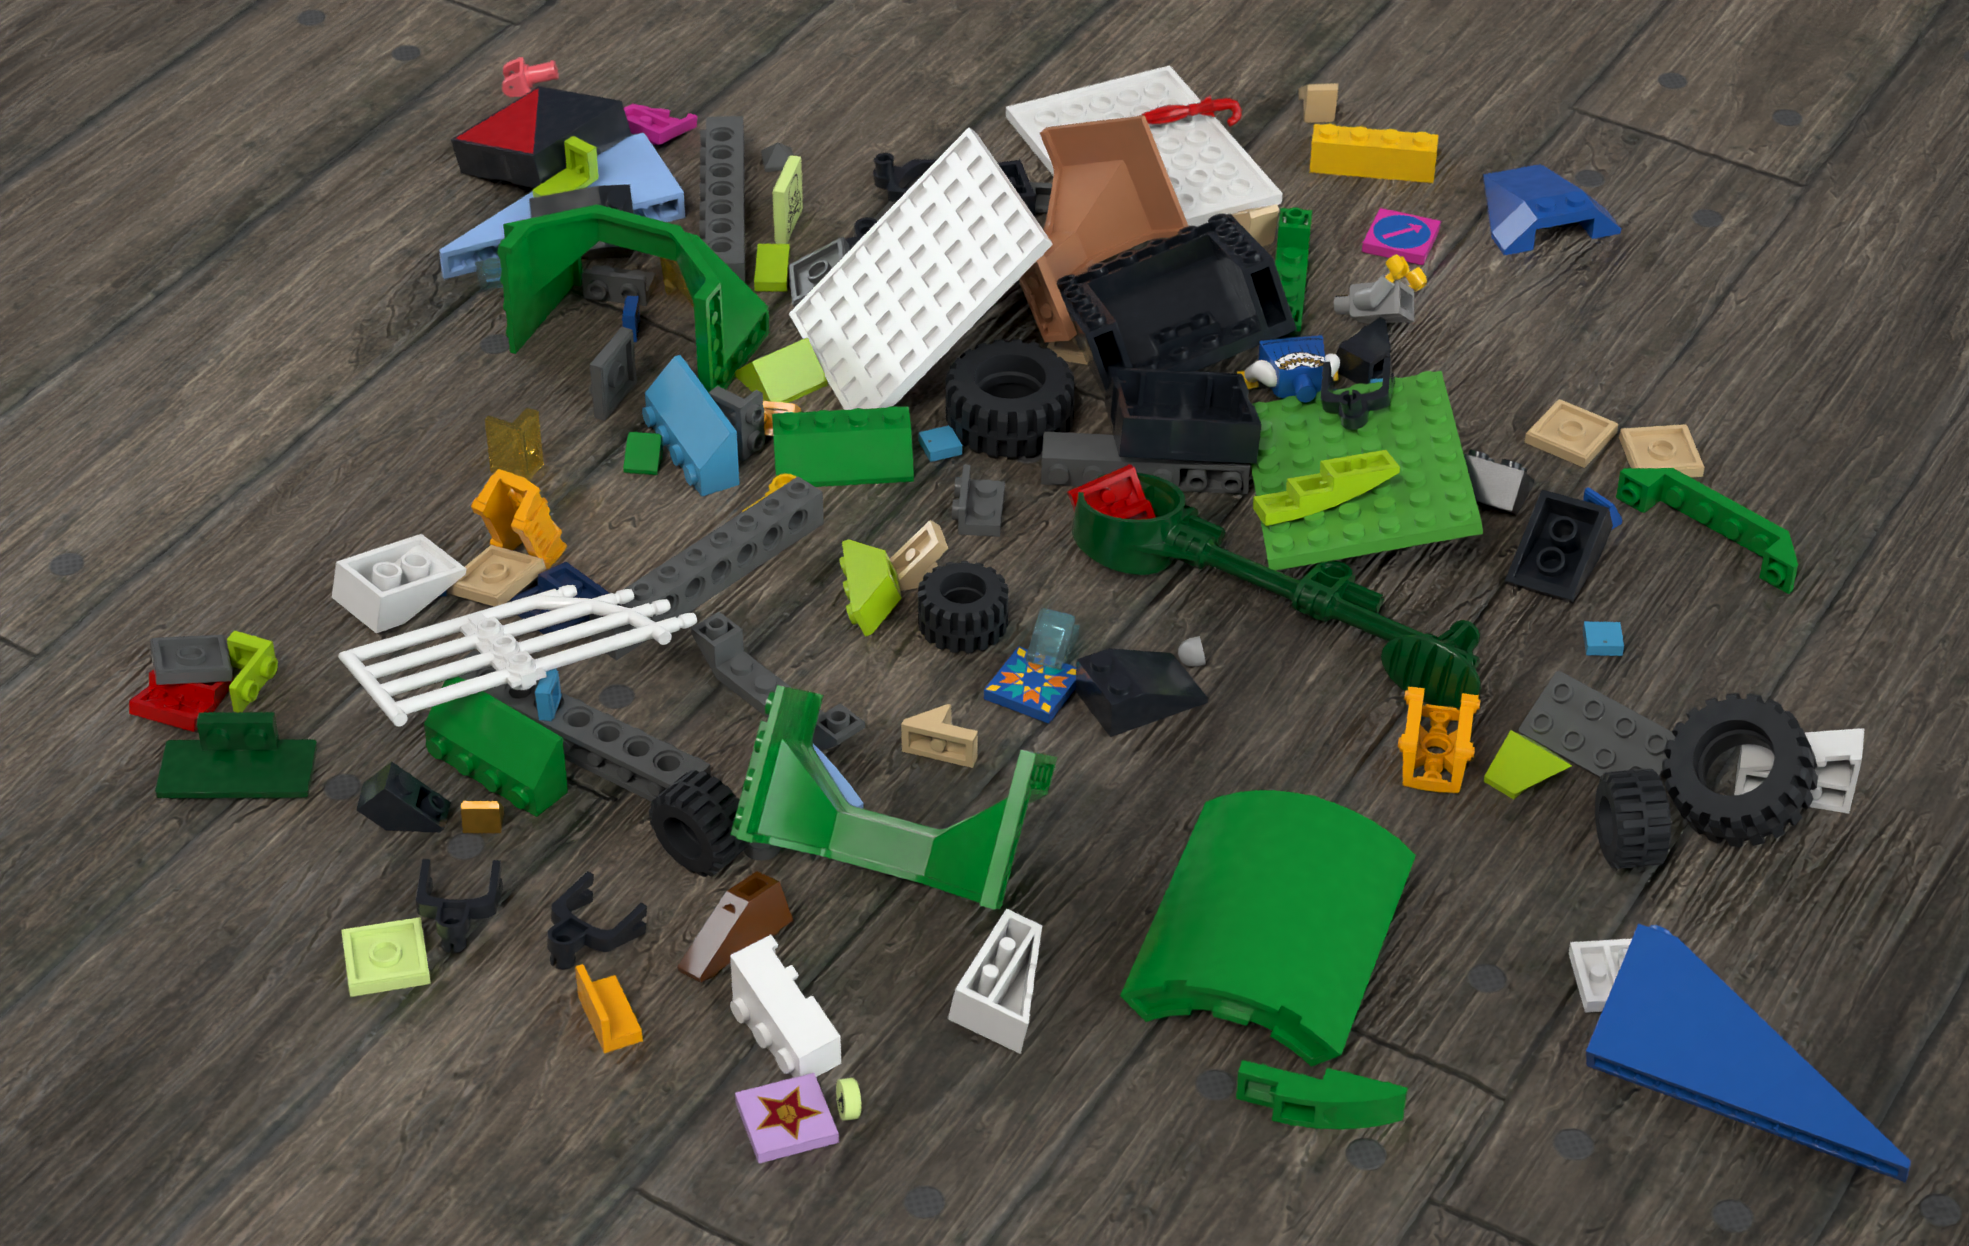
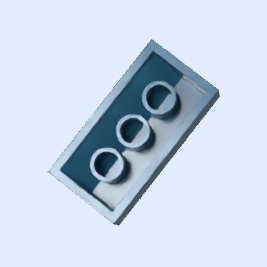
(692, 428)

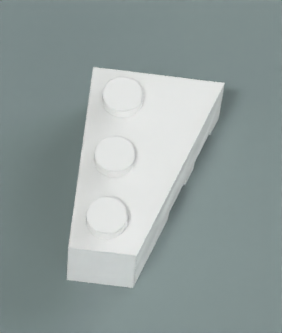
(1838, 764)
(1000, 983)
(779, 1013)

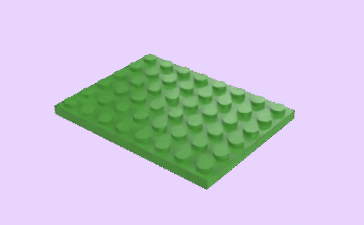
(1416, 507)

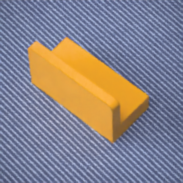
(607, 1011)

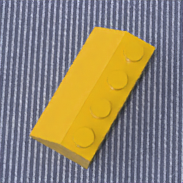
(1373, 153)

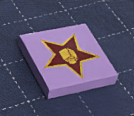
(786, 1118)

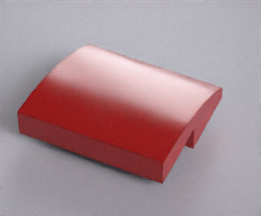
(1116, 495)
(178, 703)

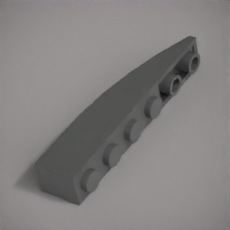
(1082, 457)

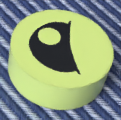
(848, 1099)

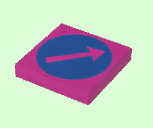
(1401, 235)

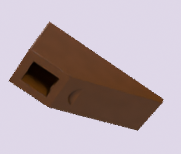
(741, 918)

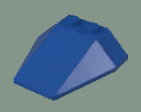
(1538, 199)

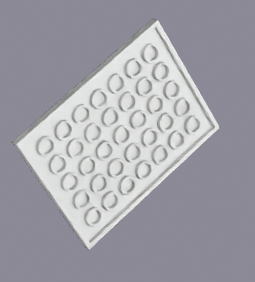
(1199, 154)

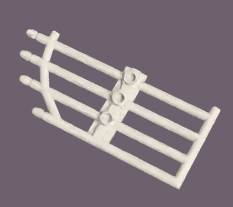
(502, 650)

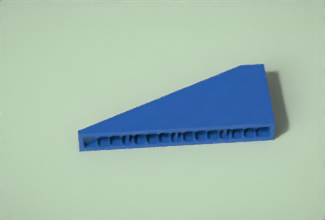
(1697, 1041)

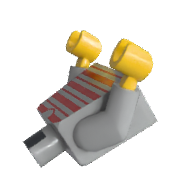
(1385, 297)

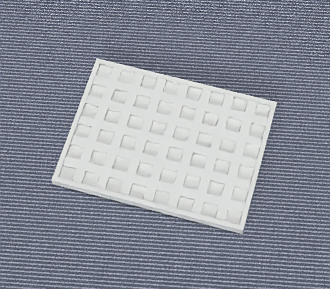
(920, 277)

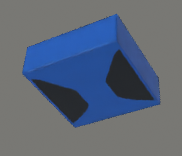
(631, 315)

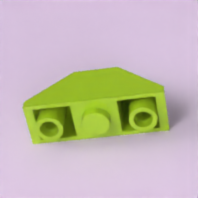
(870, 585)

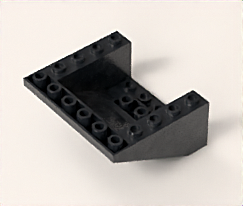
(1178, 301)

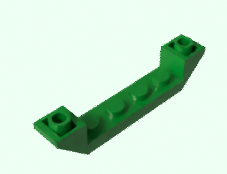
(1293, 259)
(1648, 486)

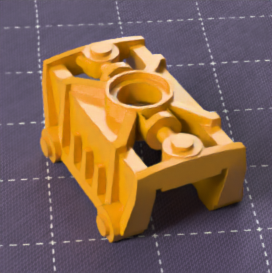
(518, 515)
(1417, 740)

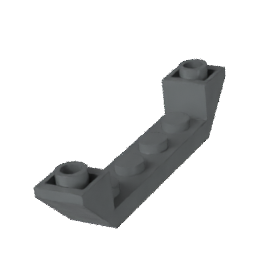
(724, 651)

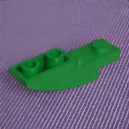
(1331, 1103)

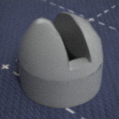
(1192, 652)

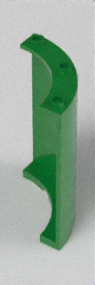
(1273, 919)

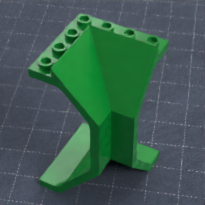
(544, 262)
(798, 806)

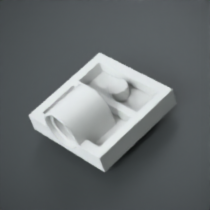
(1596, 969)

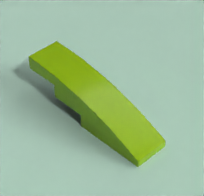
(1336, 483)

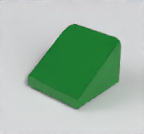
(643, 453)

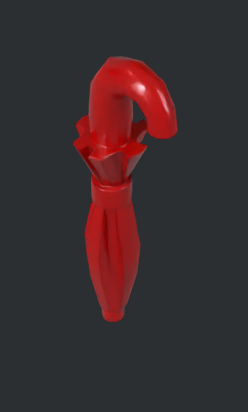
(1207, 107)

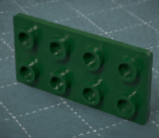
(237, 759)

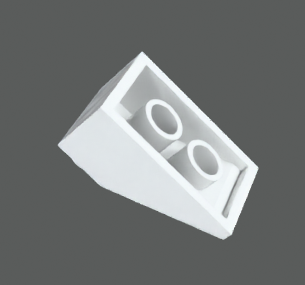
(394, 581)

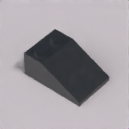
(611, 196)
(1560, 546)
(1134, 688)

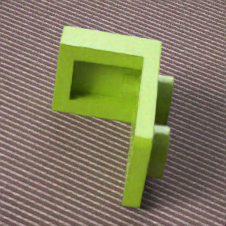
(580, 170)
(257, 662)

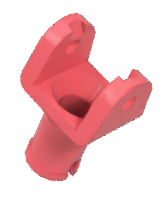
(525, 76)

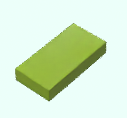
(772, 267)

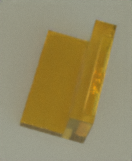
(515, 445)

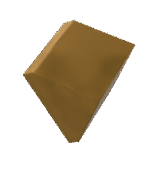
(482, 816)

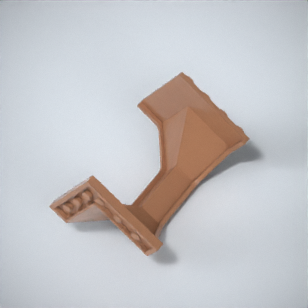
(1103, 200)

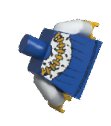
(1291, 367)

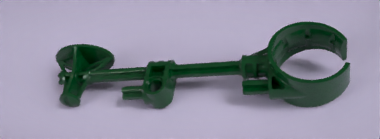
(1327, 592)

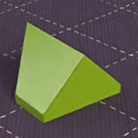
(1521, 765)

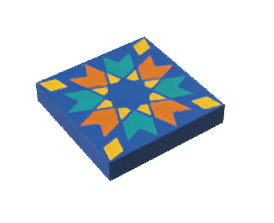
(1031, 687)

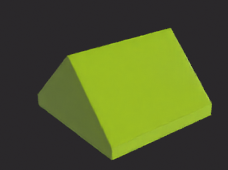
(785, 373)

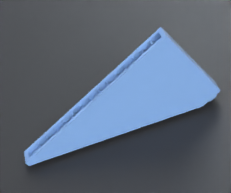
(630, 162)

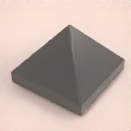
(775, 157)

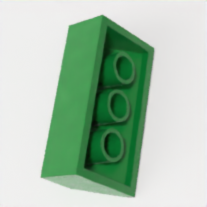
(844, 446)
(499, 749)

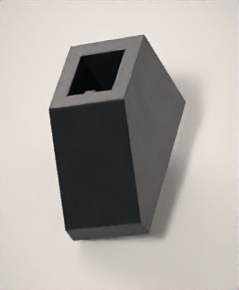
(1364, 353)
(402, 802)

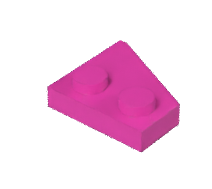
(657, 123)

